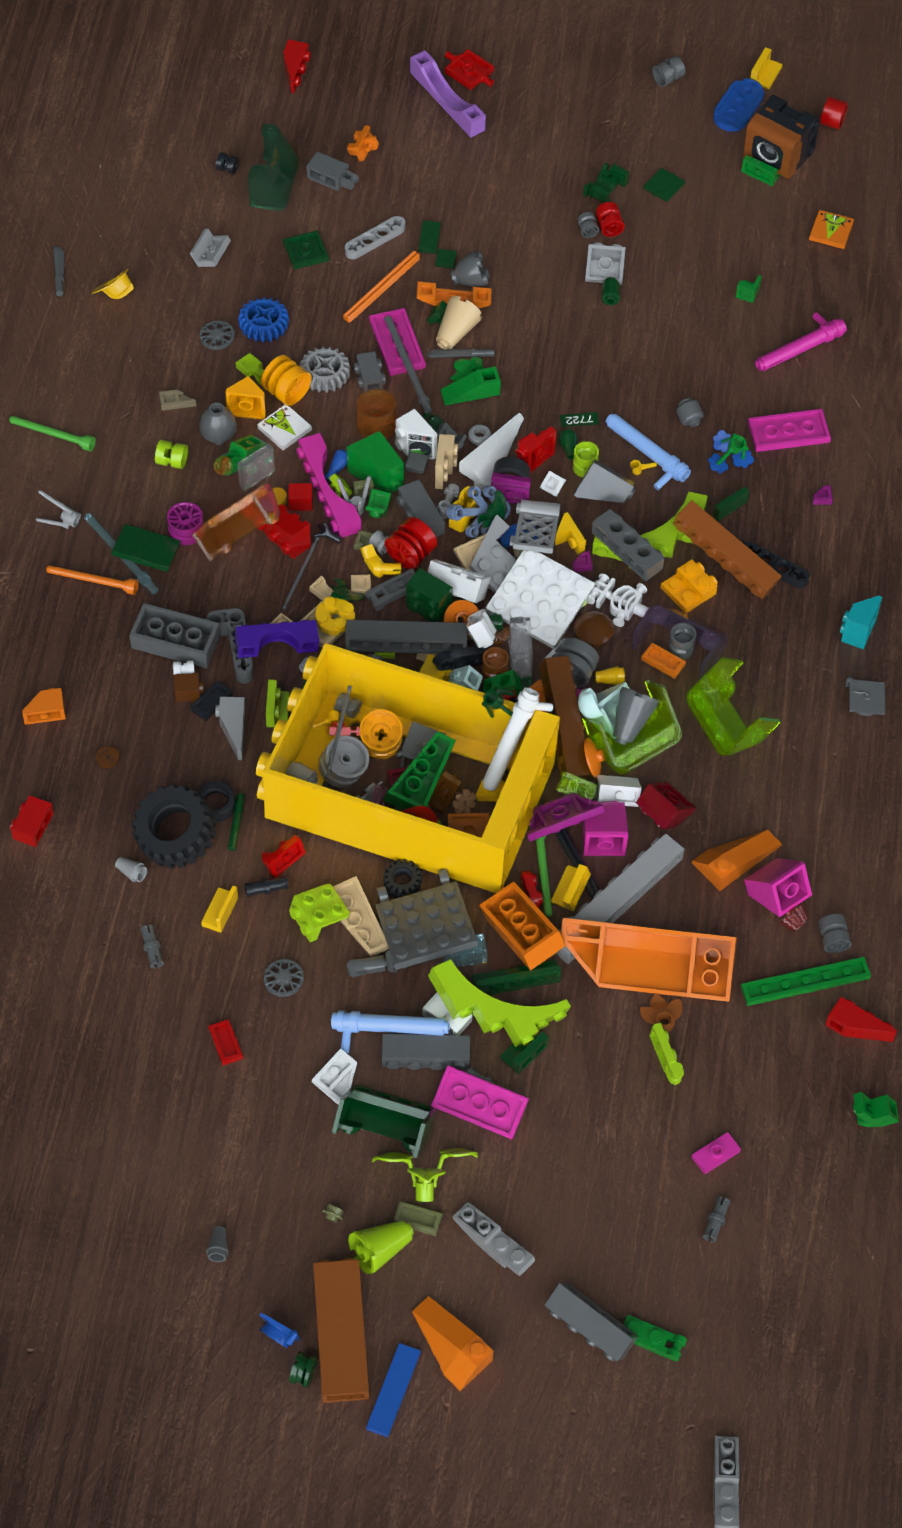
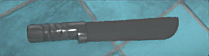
(59, 269)
(435, 353)

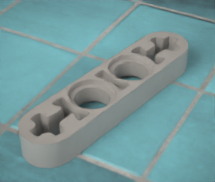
(377, 240)

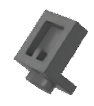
(445, 429)

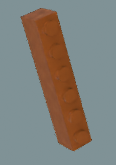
(726, 549)

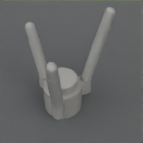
(357, 501)
(69, 516)

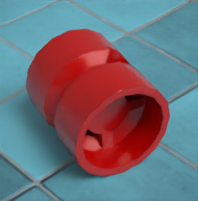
(610, 219)

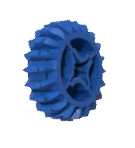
(264, 315)

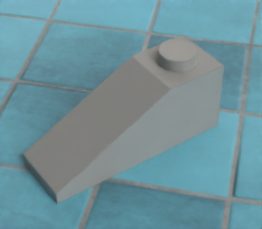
(232, 719)

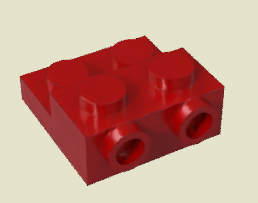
(537, 449)

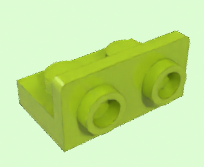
(276, 704)

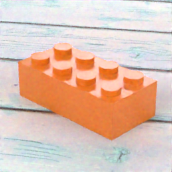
(522, 925)

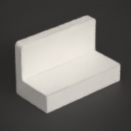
(618, 789)

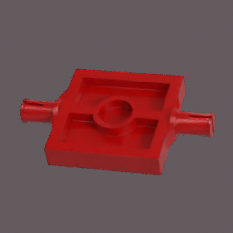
(469, 69)

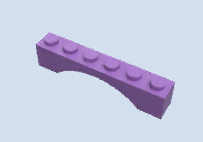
(466, 115)

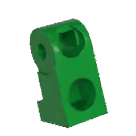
(505, 681)

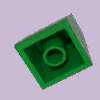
(376, 459)

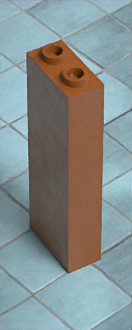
(341, 1330)

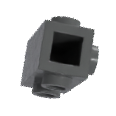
(369, 371)

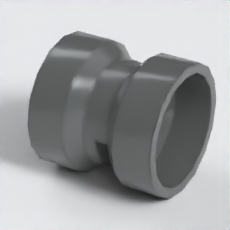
(588, 225)
(352, 708)

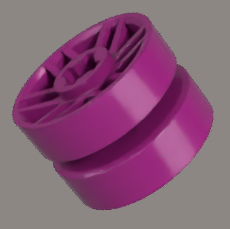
(183, 521)

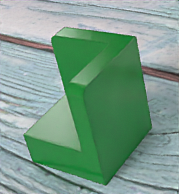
(748, 290)

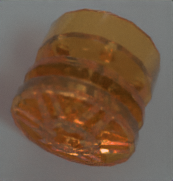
(376, 413)

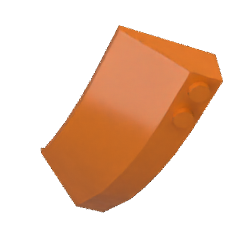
(653, 959)

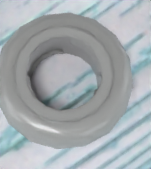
(478, 429)

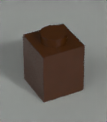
(187, 687)

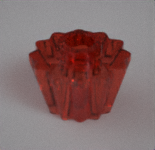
(795, 918)

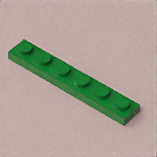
(805, 981)

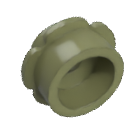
(333, 1213)

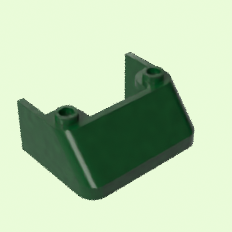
(385, 1116)

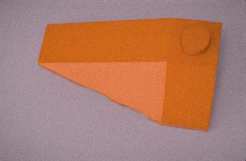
(731, 860)
(453, 1344)

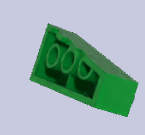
(421, 776)

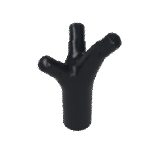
(328, 533)

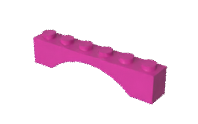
(343, 515)

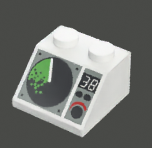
(415, 435)

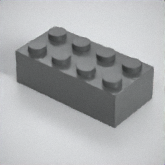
(175, 635)

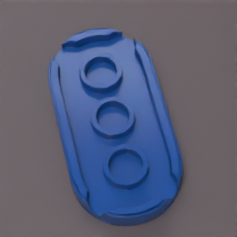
(738, 105)

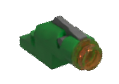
(239, 449)

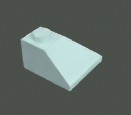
(609, 701)

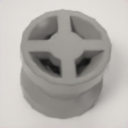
(378, 542)

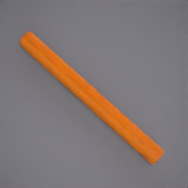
(381, 286)

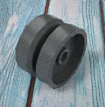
(582, 656)

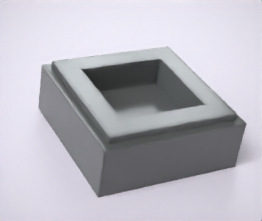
(416, 463)

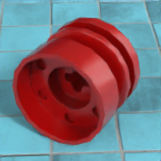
(411, 543)

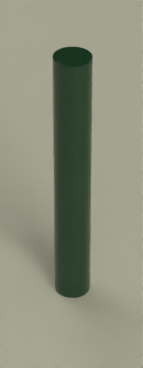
(236, 822)

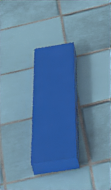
(393, 1390)

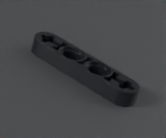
(777, 561)
(459, 658)

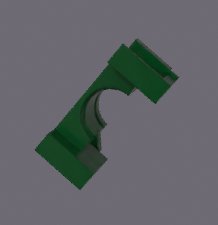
(606, 182)

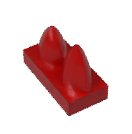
(287, 854)

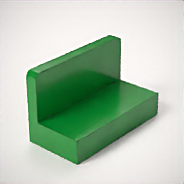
(760, 170)

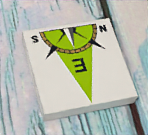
(284, 427)

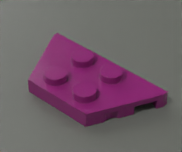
(560, 814)

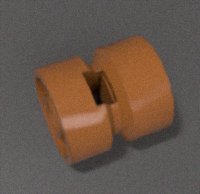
(494, 662)

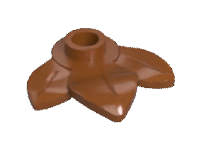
(661, 1010)

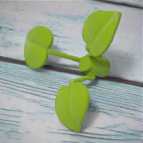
(425, 1185)

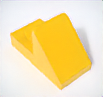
(569, 532)

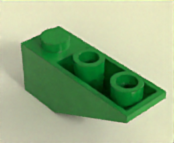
(475, 386)

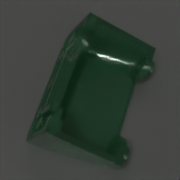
(272, 183)

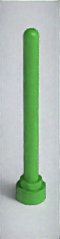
(86, 442)
(544, 879)

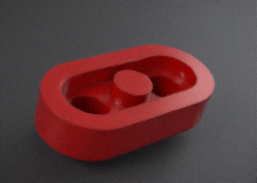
(529, 882)

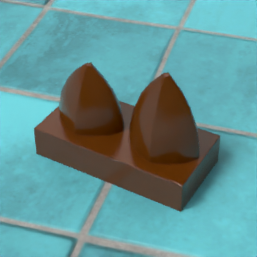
(444, 792)

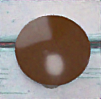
(594, 628)

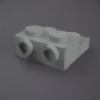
(604, 262)

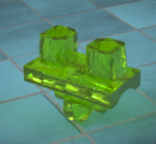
(573, 784)

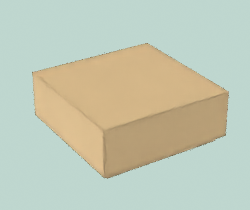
(360, 583)

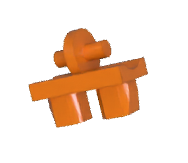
(363, 143)

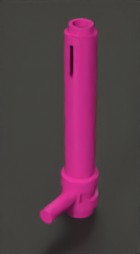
(825, 333)

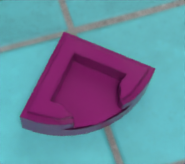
(823, 496)
(583, 562)

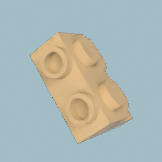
(445, 459)

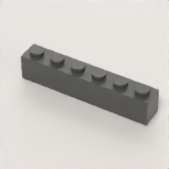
(404, 636)

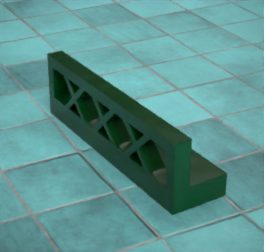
(517, 978)

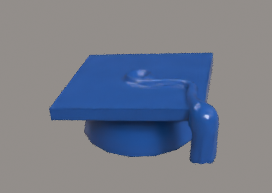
(278, 1332)

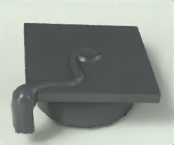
(866, 697)
(416, 740)

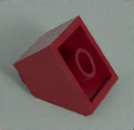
(664, 805)

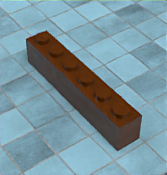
(561, 692)

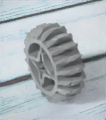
(325, 364)

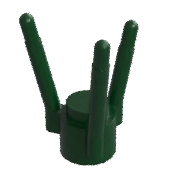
(493, 700)

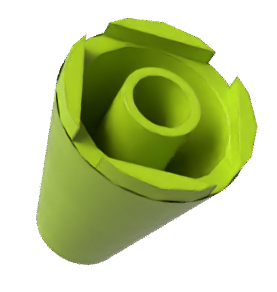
(379, 1244)

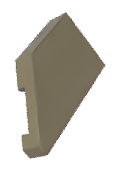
(175, 400)

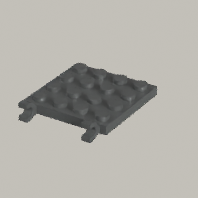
(425, 923)

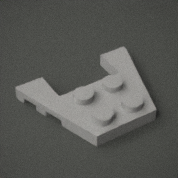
(492, 557)

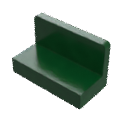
(521, 1056)

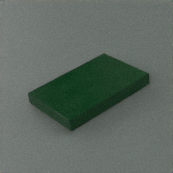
(146, 547)

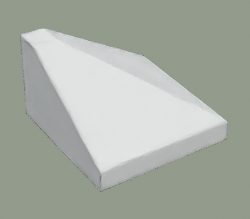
(552, 483)

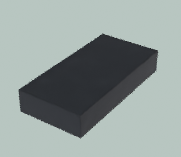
(206, 704)

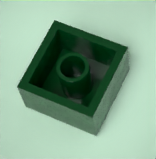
(428, 596)

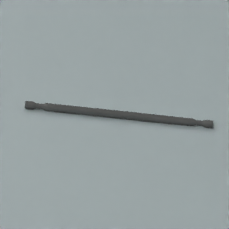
(300, 573)
(338, 732)

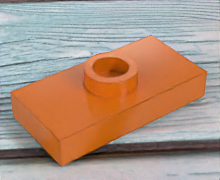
(663, 660)

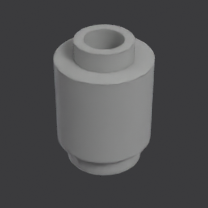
(302, 772)

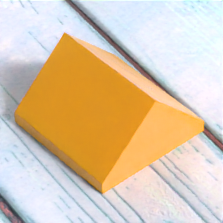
(246, 399)

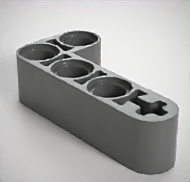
(227, 628)

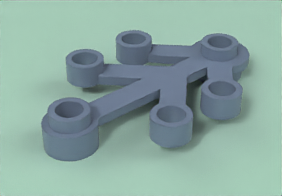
(457, 512)

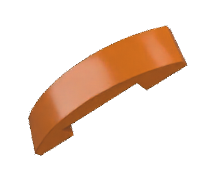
(430, 294)

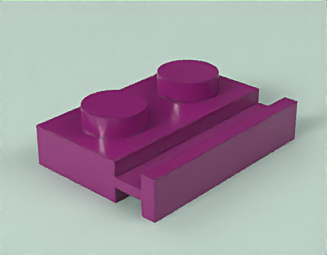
(513, 487)

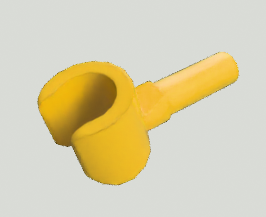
(635, 463)
(333, 716)

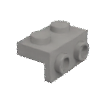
(209, 249)

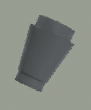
(218, 1246)

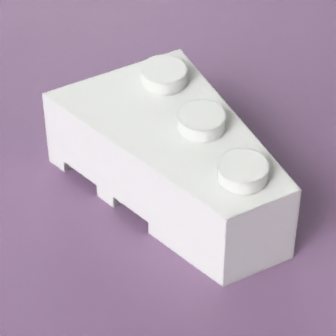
(465, 582)

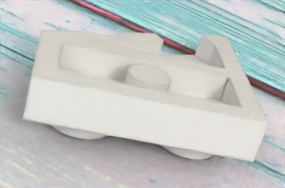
(336, 1076)

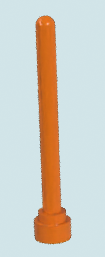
(130, 585)

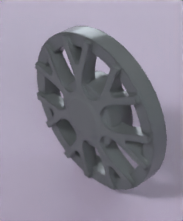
(217, 335)
(283, 977)

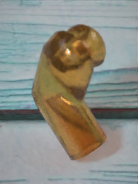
(501, 636)

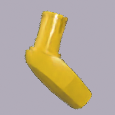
(377, 566)

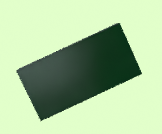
(429, 237)
(731, 503)

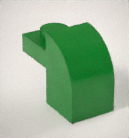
(875, 1111)

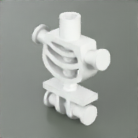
(624, 596)

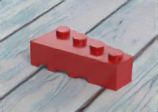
(289, 533)

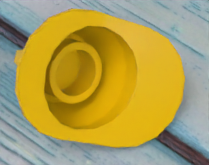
(116, 287)

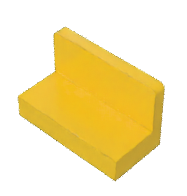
(766, 70)
(571, 887)
(220, 909)

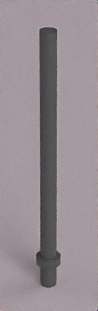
(423, 399)

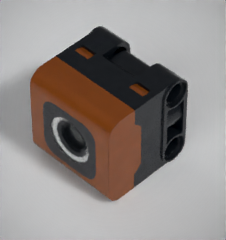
(781, 136)

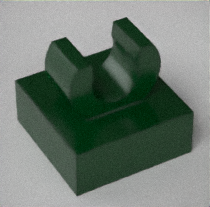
(437, 313)

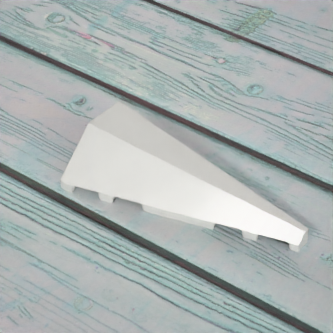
(481, 461)

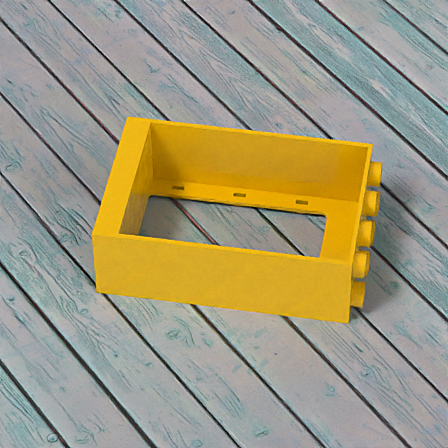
(383, 830)

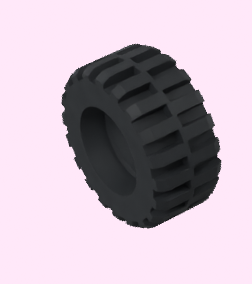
(161, 805)

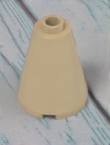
(457, 322)

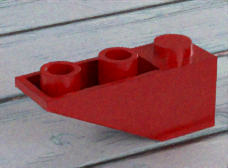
(295, 59)
(855, 1022)

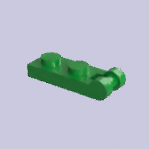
(655, 1338)

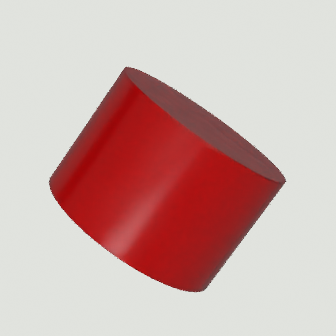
(834, 113)

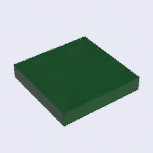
(305, 250)

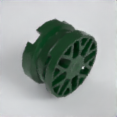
(303, 1369)

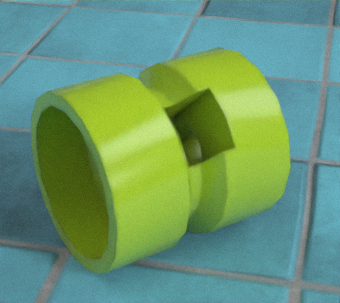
(178, 454)
(584, 455)

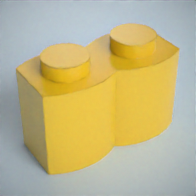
(466, 502)

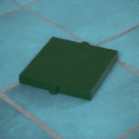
(664, 185)

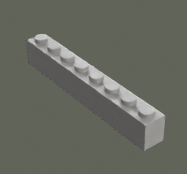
(630, 885)

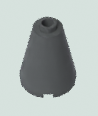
(632, 714)

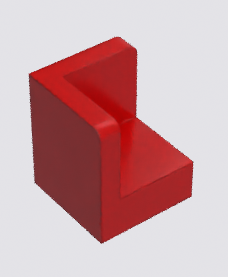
(300, 496)

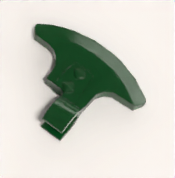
(498, 508)
(344, 593)

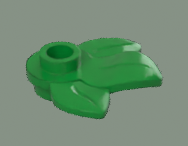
(465, 367)

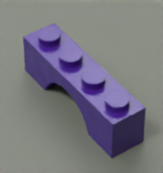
(300, 635)

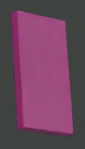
(387, 346)
(789, 430)
(480, 1102)

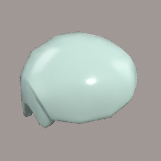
(589, 705)

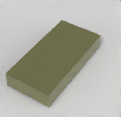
(419, 1218)

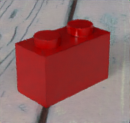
(31, 821)

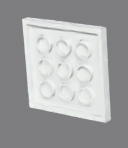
(543, 592)

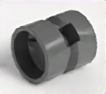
(668, 71)
(682, 640)
(835, 933)

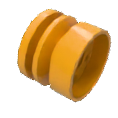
(286, 380)
(381, 722)

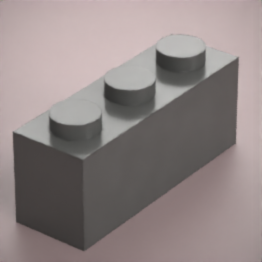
(419, 505)

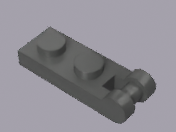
(391, 590)

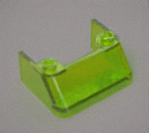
(718, 717)
(655, 737)

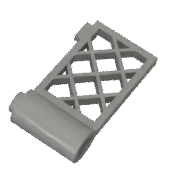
(539, 513)

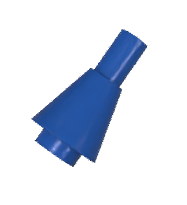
(338, 463)

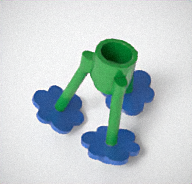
(735, 444)

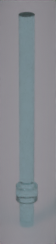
(143, 578)

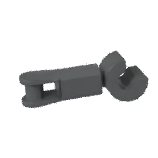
(370, 965)

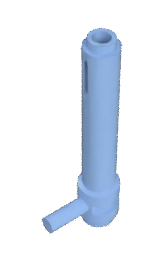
(670, 464)
(356, 1022)

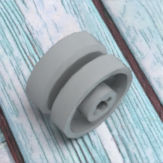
(348, 764)

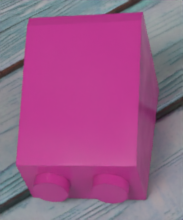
(606, 832)
(779, 885)

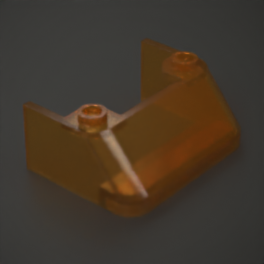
(237, 521)

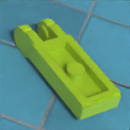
(666, 1055)

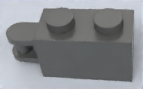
(331, 172)

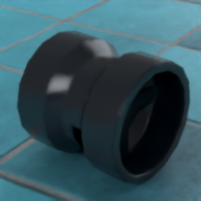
(227, 163)

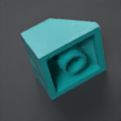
(860, 621)

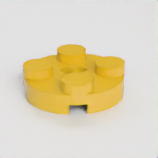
(332, 606)

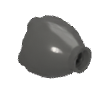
(470, 271)
(217, 424)

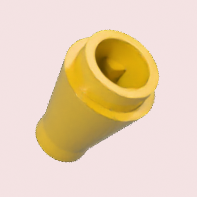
(611, 676)

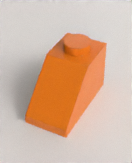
(45, 707)

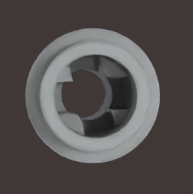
(131, 869)

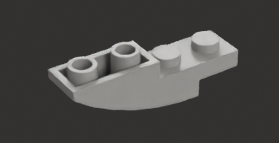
(492, 1240)
(726, 1482)

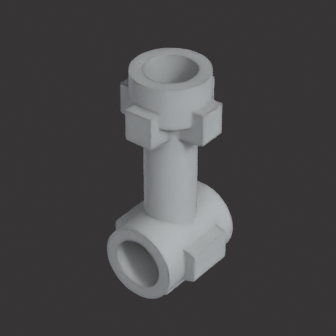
(452, 491)

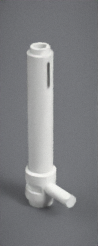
(522, 711)

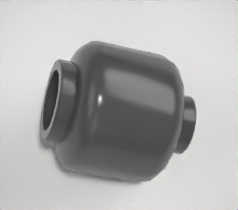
(689, 412)

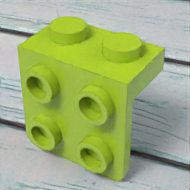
(317, 909)

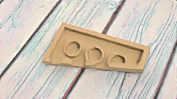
(362, 920)

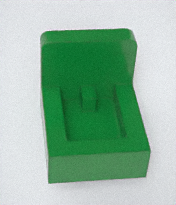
(378, 503)

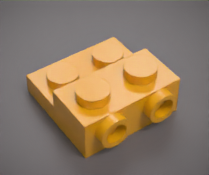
(690, 586)

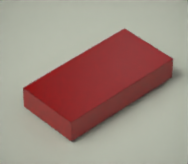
(225, 1042)

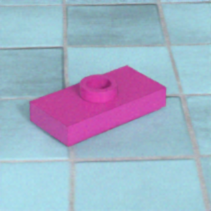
(716, 1153)

